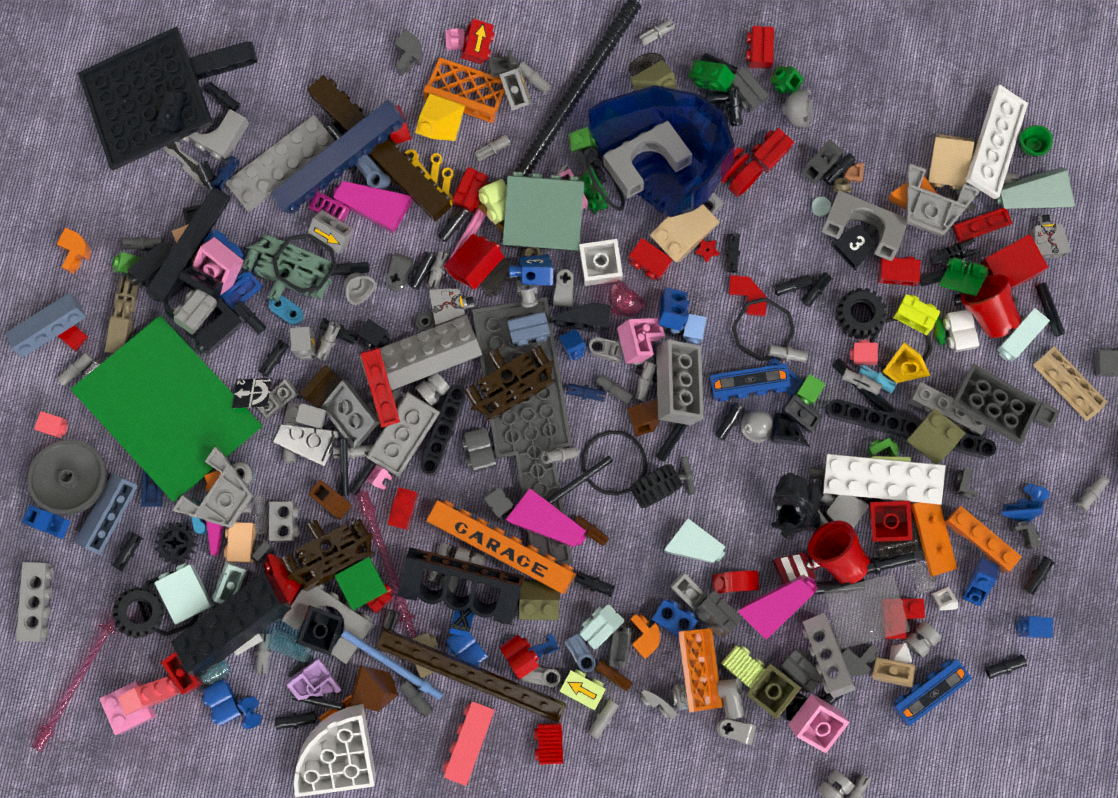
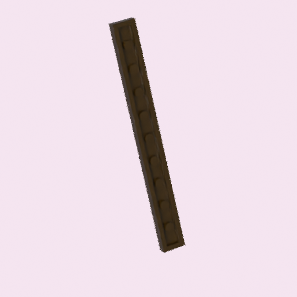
(471, 675)

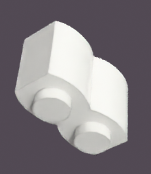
(961, 331)

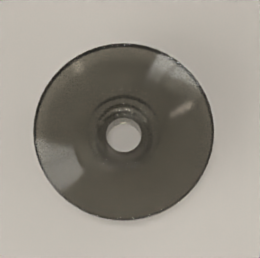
(643, 62)

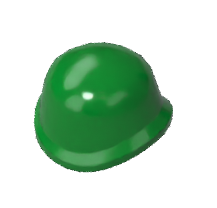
(1036, 141)

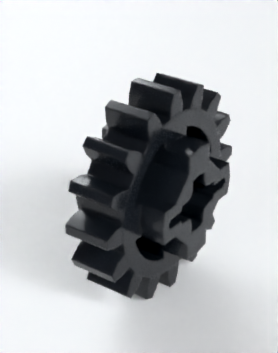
(177, 535)

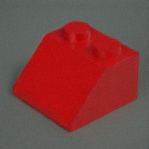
(891, 521)

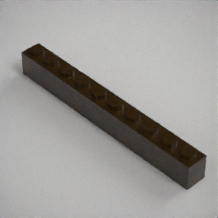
(387, 154)

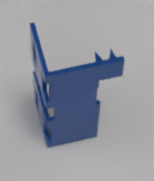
(547, 647)

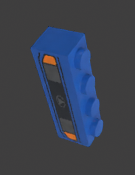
(750, 381)
(931, 692)

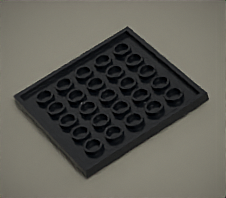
(129, 91)

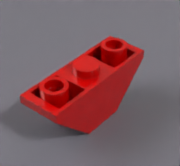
(275, 568)

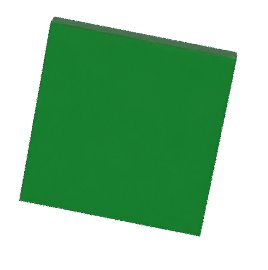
(361, 583)

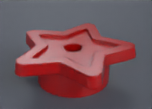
(702, 250)

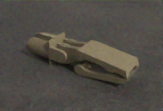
(121, 322)

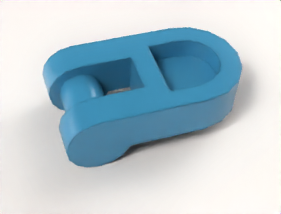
(198, 524)

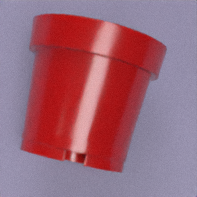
(993, 306)
(839, 551)

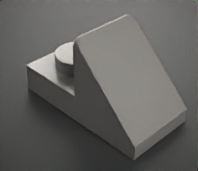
(305, 415)
(688, 591)

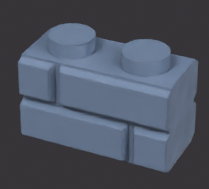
(529, 329)

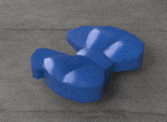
(1037, 492)
(250, 719)

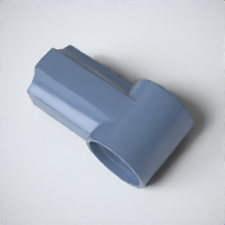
(372, 172)
(580, 651)

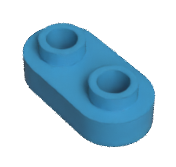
(285, 310)

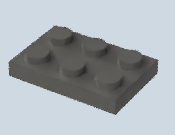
(350, 414)

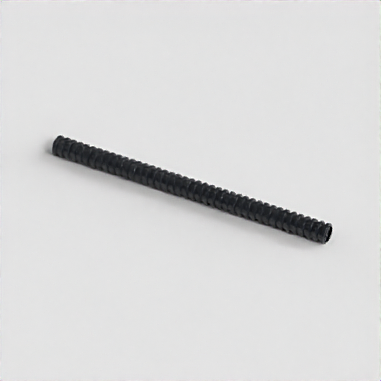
(578, 87)

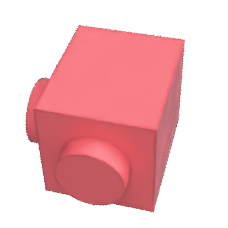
(864, 353)
(51, 425)

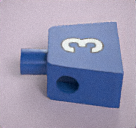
(533, 270)

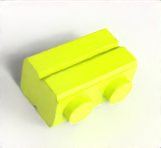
(916, 314)

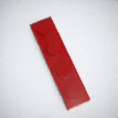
(380, 387)

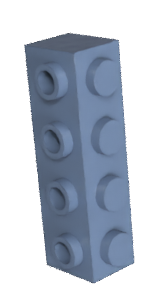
(45, 325)
(106, 514)

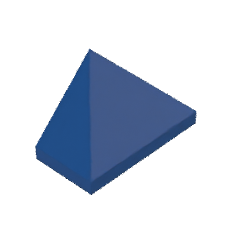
(1023, 511)

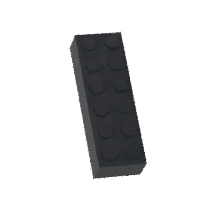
(231, 625)

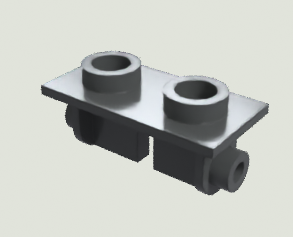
(618, 653)

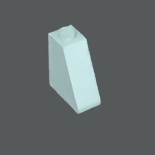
(1023, 335)
(695, 544)

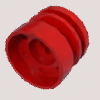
(742, 174)

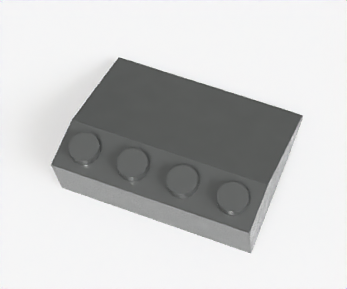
(995, 403)

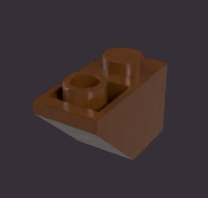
(644, 417)
(330, 499)

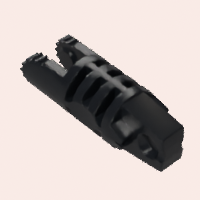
(956, 250)

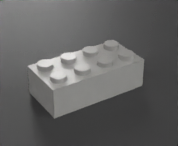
(679, 382)

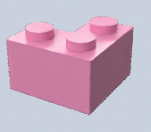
(637, 337)

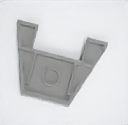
(930, 210)
(225, 499)

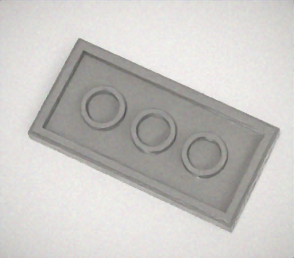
(400, 441)

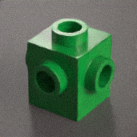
(786, 79)

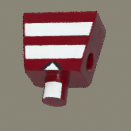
(794, 566)

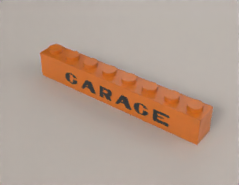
(501, 547)

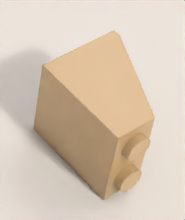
(950, 161)

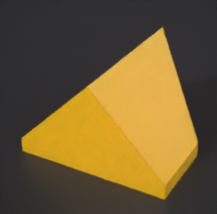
(906, 365)

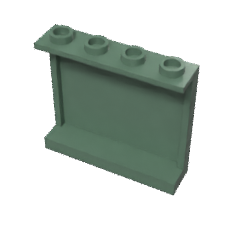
(543, 211)

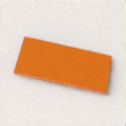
(934, 538)

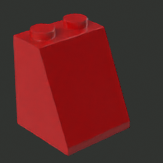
(1017, 262)

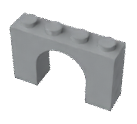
(660, 139)
(222, 140)
(849, 208)
(353, 622)

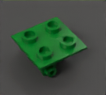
(594, 199)
(964, 278)

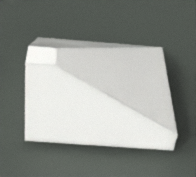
(945, 599)
(900, 653)

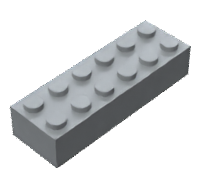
(429, 352)

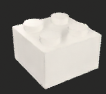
(600, 262)

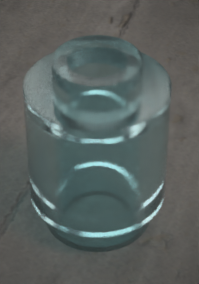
(216, 674)

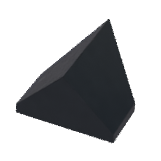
(787, 431)

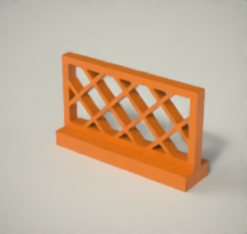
(472, 107)
(706, 672)

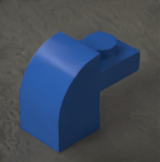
(46, 521)

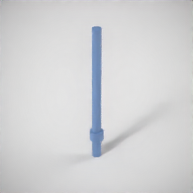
(424, 685)

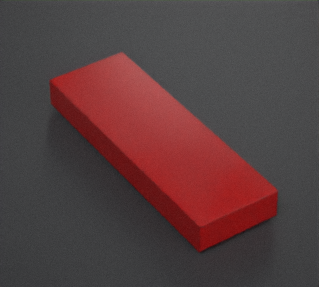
(982, 224)

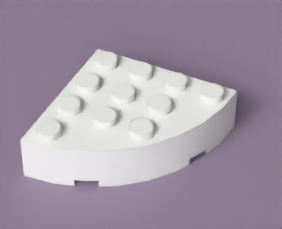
(336, 755)

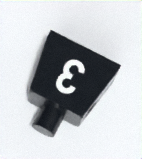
(855, 244)

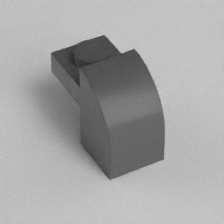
(411, 50)
(822, 162)
(857, 664)

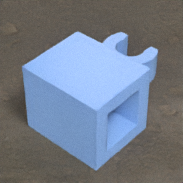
(692, 329)

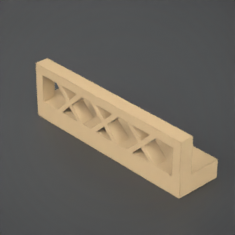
(1069, 384)

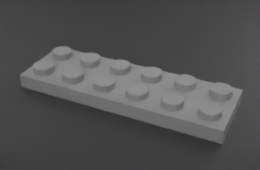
(279, 163)

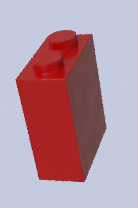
(474, 261)

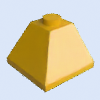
(440, 118)

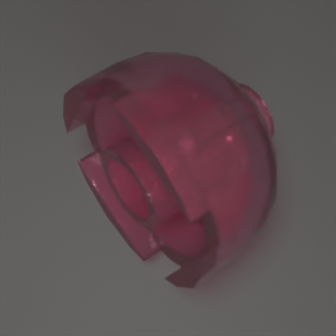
(624, 300)

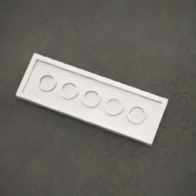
(996, 142)
(884, 479)

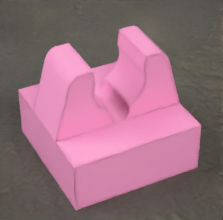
(454, 39)
(377, 476)

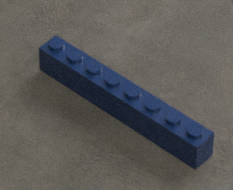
(338, 157)

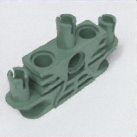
(303, 263)

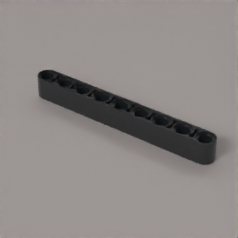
(900, 429)

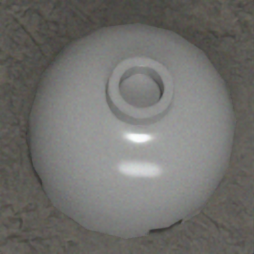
(798, 108)

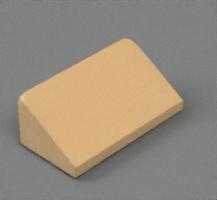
(893, 672)

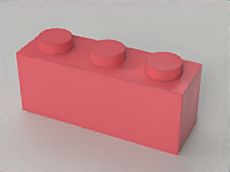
(148, 695)

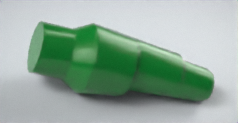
(940, 332)

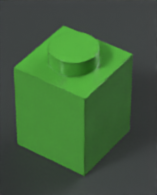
(810, 390)

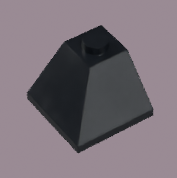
(319, 630)

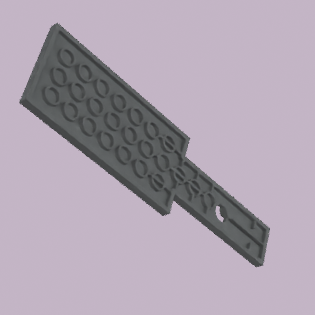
(536, 423)

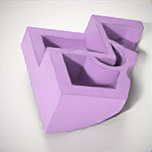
(313, 681)

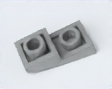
(279, 397)
(653, 700)

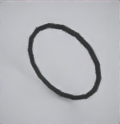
(598, 187)
(617, 433)

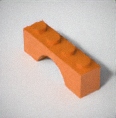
(972, 529)

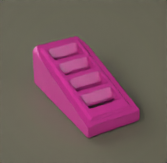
(343, 212)
(215, 536)

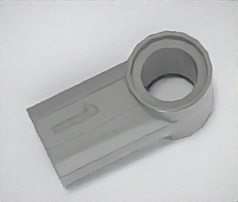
(539, 676)
(731, 693)

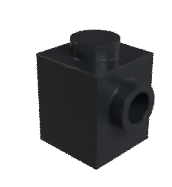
(373, 335)

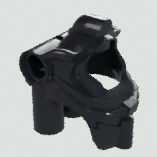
(796, 505)

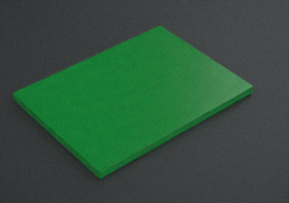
(165, 408)

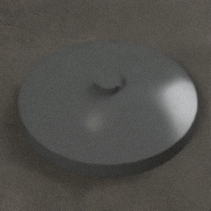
(67, 477)

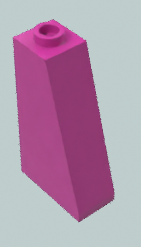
(374, 204)
(544, 519)
(776, 606)

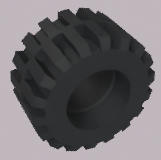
(864, 298)
(656, 486)
(142, 595)

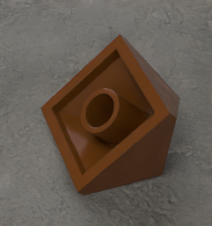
(373, 689)

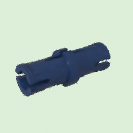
(225, 173)
(585, 392)

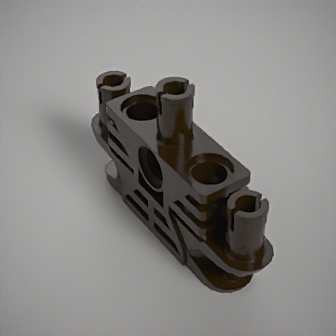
(515, 393)
(322, 564)

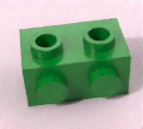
(711, 76)

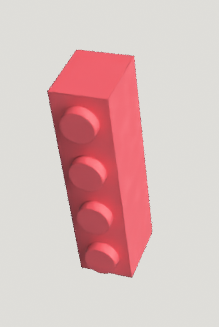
(469, 742)

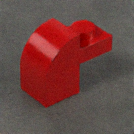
(735, 581)

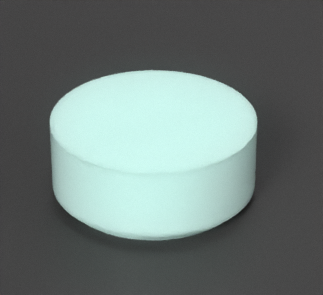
(821, 206)

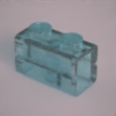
(286, 645)

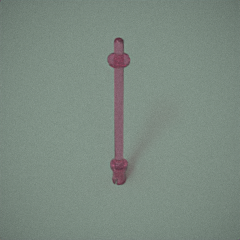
(368, 511)
(47, 730)

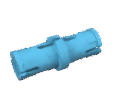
(887, 384)

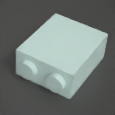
(183, 593)

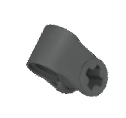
(400, 269)

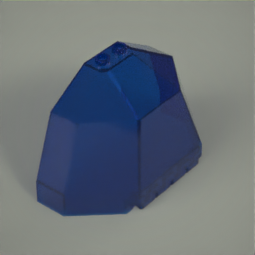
(697, 124)

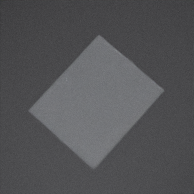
(867, 611)

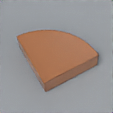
(855, 173)

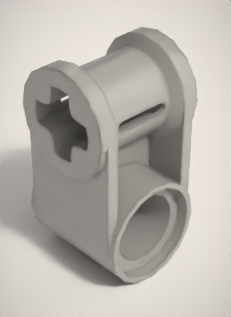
(564, 291)
(527, 294)
(607, 351)
(739, 731)

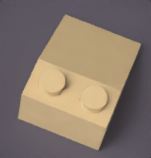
(684, 232)

